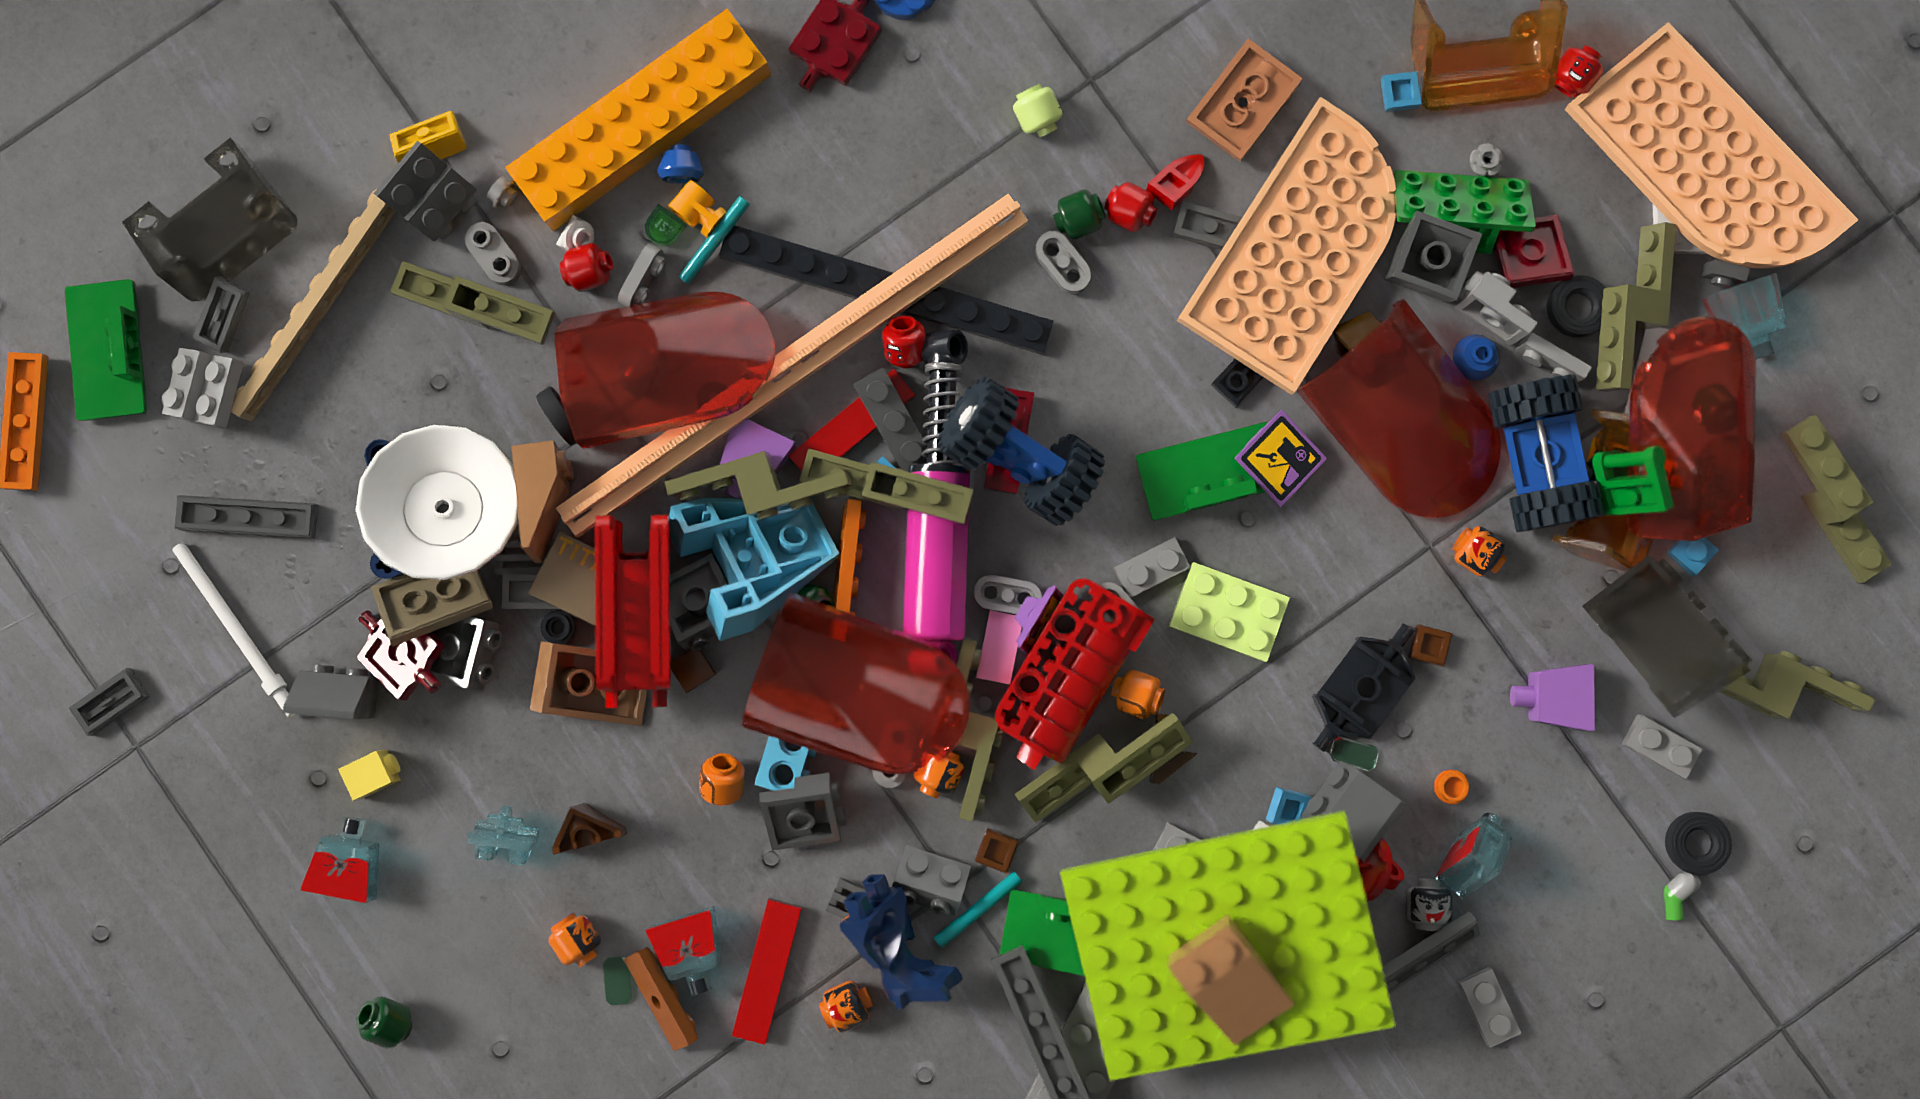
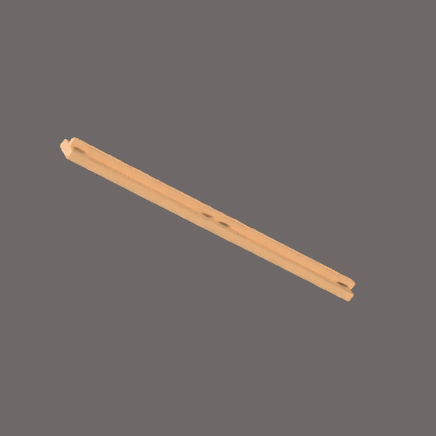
(831, 340)

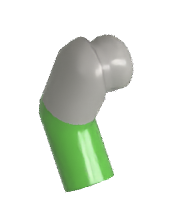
(1677, 891)

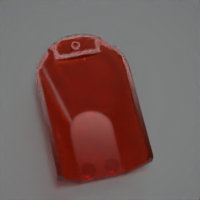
(660, 365)
(1701, 409)
(1409, 418)
(856, 690)

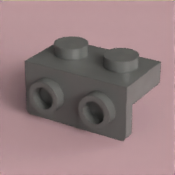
(931, 880)

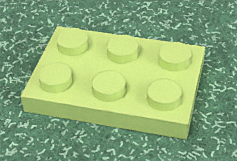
(1229, 612)

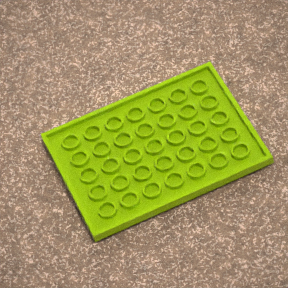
(1291, 896)

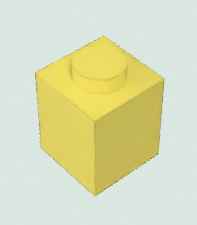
(370, 774)

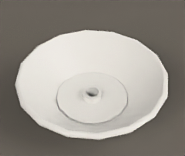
(419, 474)

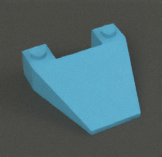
(757, 556)

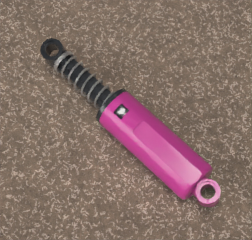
(935, 545)

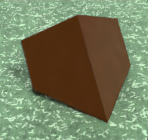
(585, 827)

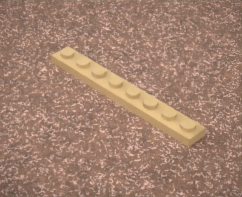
(308, 313)

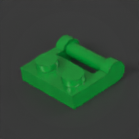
(1637, 492)

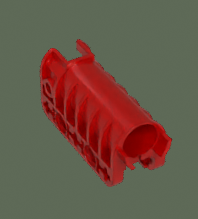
(632, 612)
(1075, 677)

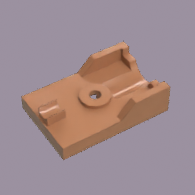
(1251, 76)

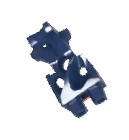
(878, 930)

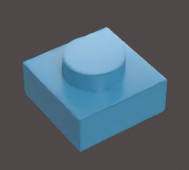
(1401, 91)
(1692, 554)
(1287, 806)

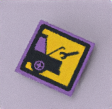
(1280, 458)
(1034, 615)

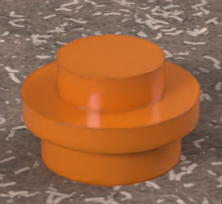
(1451, 786)

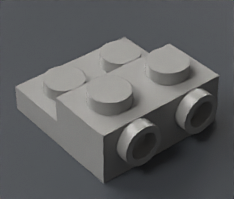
(1487, 303)
(202, 387)

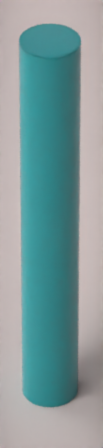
(714, 239)
(977, 909)

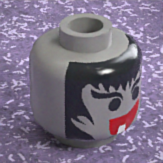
(1429, 905)

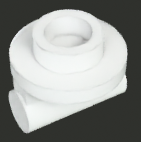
(575, 234)

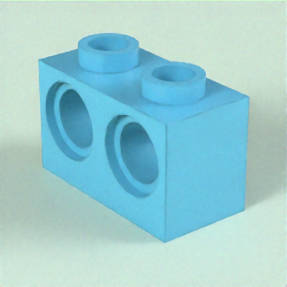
(777, 754)

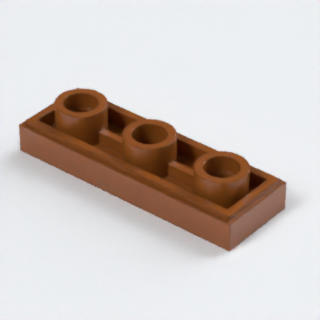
(662, 998)

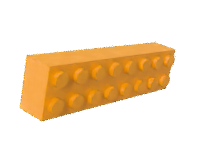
(639, 120)

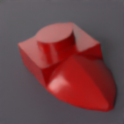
(1177, 180)

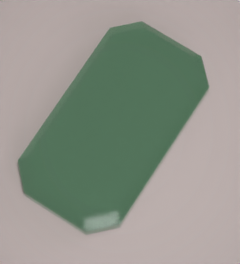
(1354, 753)
(617, 981)

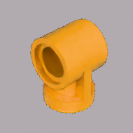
(695, 206)

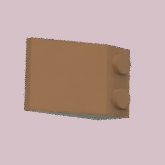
(541, 486)
(568, 687)
(1229, 980)

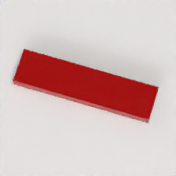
(847, 427)
(766, 971)

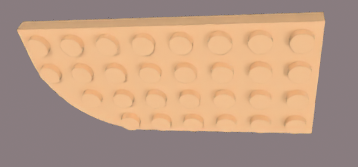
(1708, 158)
(1299, 250)

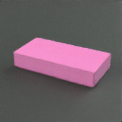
(999, 647)

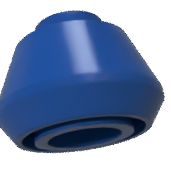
(680, 165)
(1476, 357)

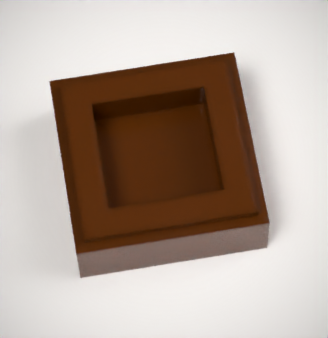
(1430, 645)
(692, 669)
(996, 850)

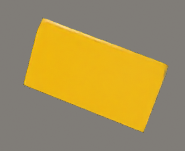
(437, 134)

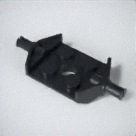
(1338, 699)

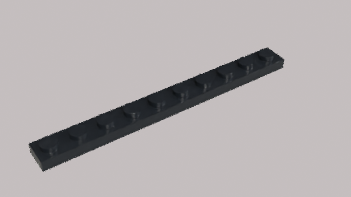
(855, 279)

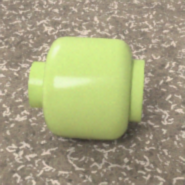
(1037, 110)

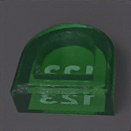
(663, 226)

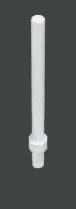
(272, 683)

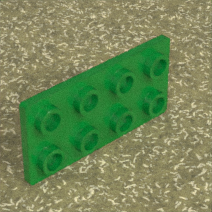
(1467, 201)
(105, 350)
(1197, 473)
(1043, 929)

